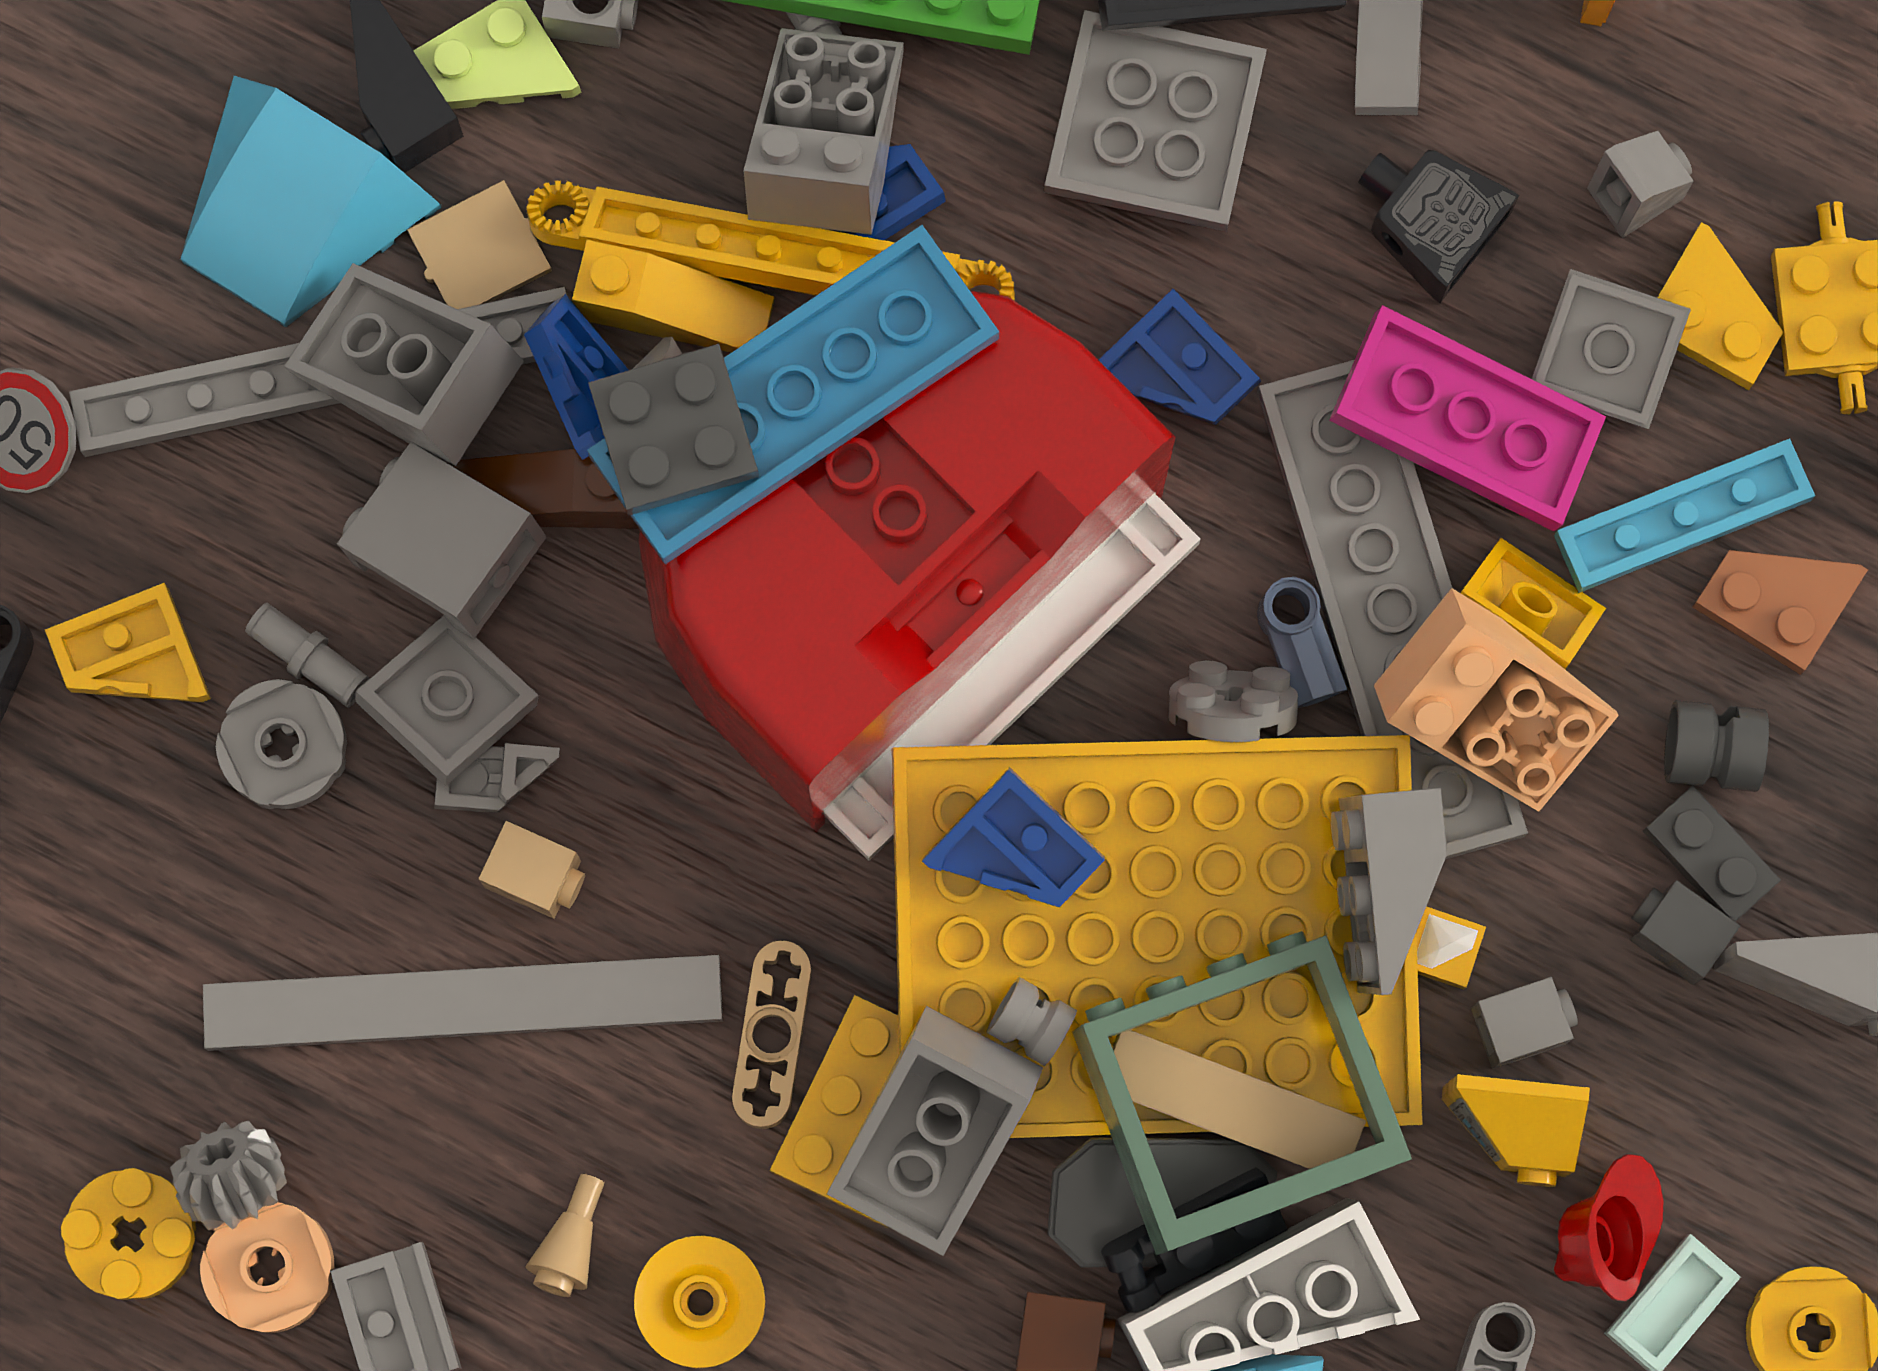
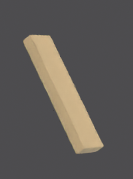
(1234, 1103)

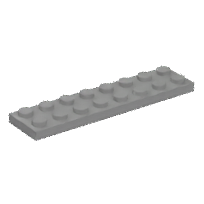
(1375, 578)

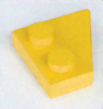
(1727, 319)

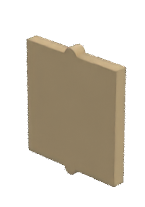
(479, 249)

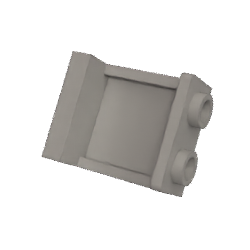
(442, 538)

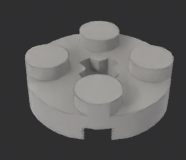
(1233, 703)
(315, 759)

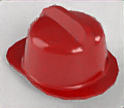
(1614, 1231)

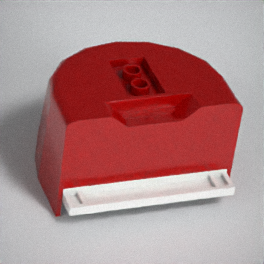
(924, 573)

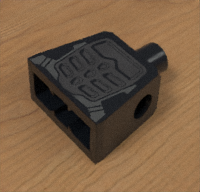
(1435, 216)

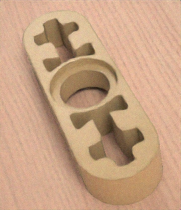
(764, 985)

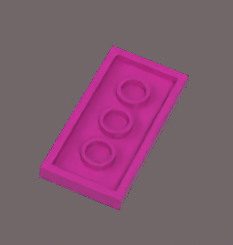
(1468, 418)

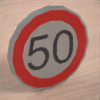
(34, 431)

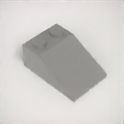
(406, 362)
(1818, 973)
(935, 1130)

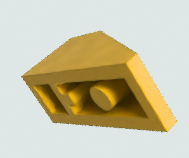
(667, 298)

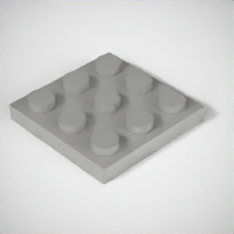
(1155, 122)

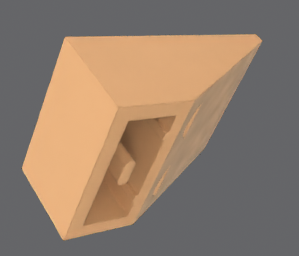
(1492, 701)

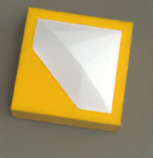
(1447, 947)

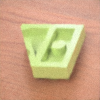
(496, 58)

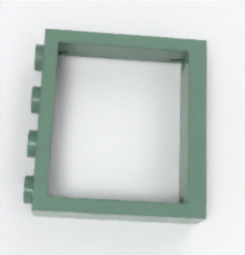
(1174, 996)

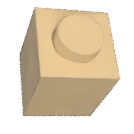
(532, 871)

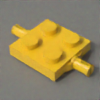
(1829, 307)

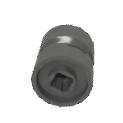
(1716, 746)

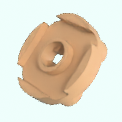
(301, 1283)

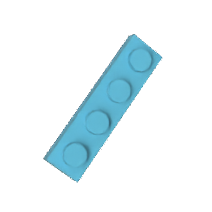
(1684, 515)

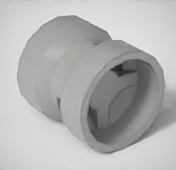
(1034, 1022)

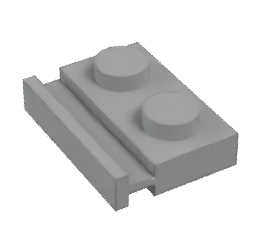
(395, 1313)

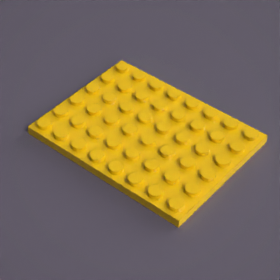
(1202, 862)

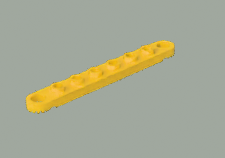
(722, 240)

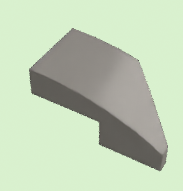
(495, 778)

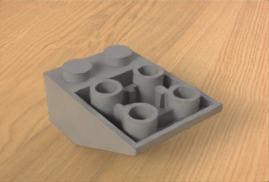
(823, 131)
(1391, 863)

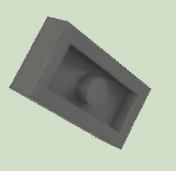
(1711, 854)

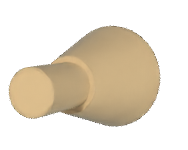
(564, 1254)

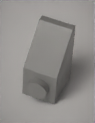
(1640, 181)

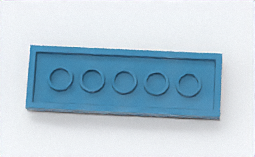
(830, 377)

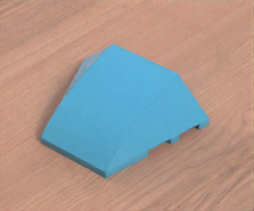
(293, 203)

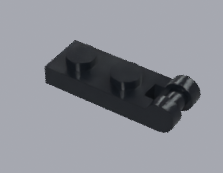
(1180, 1265)

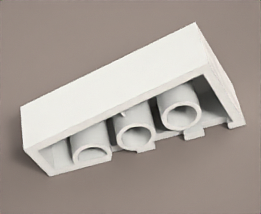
(1285, 1294)

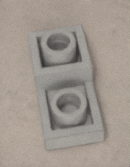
(1388, 57)

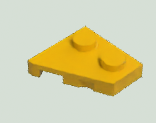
(129, 650)

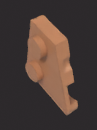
(1779, 601)

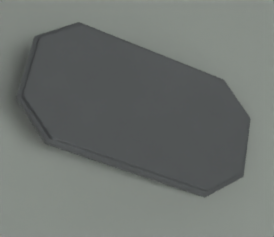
(1095, 1201)

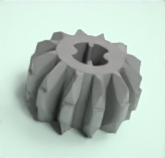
(228, 1175)

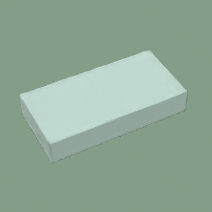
(1672, 1305)

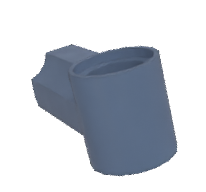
(1302, 647)

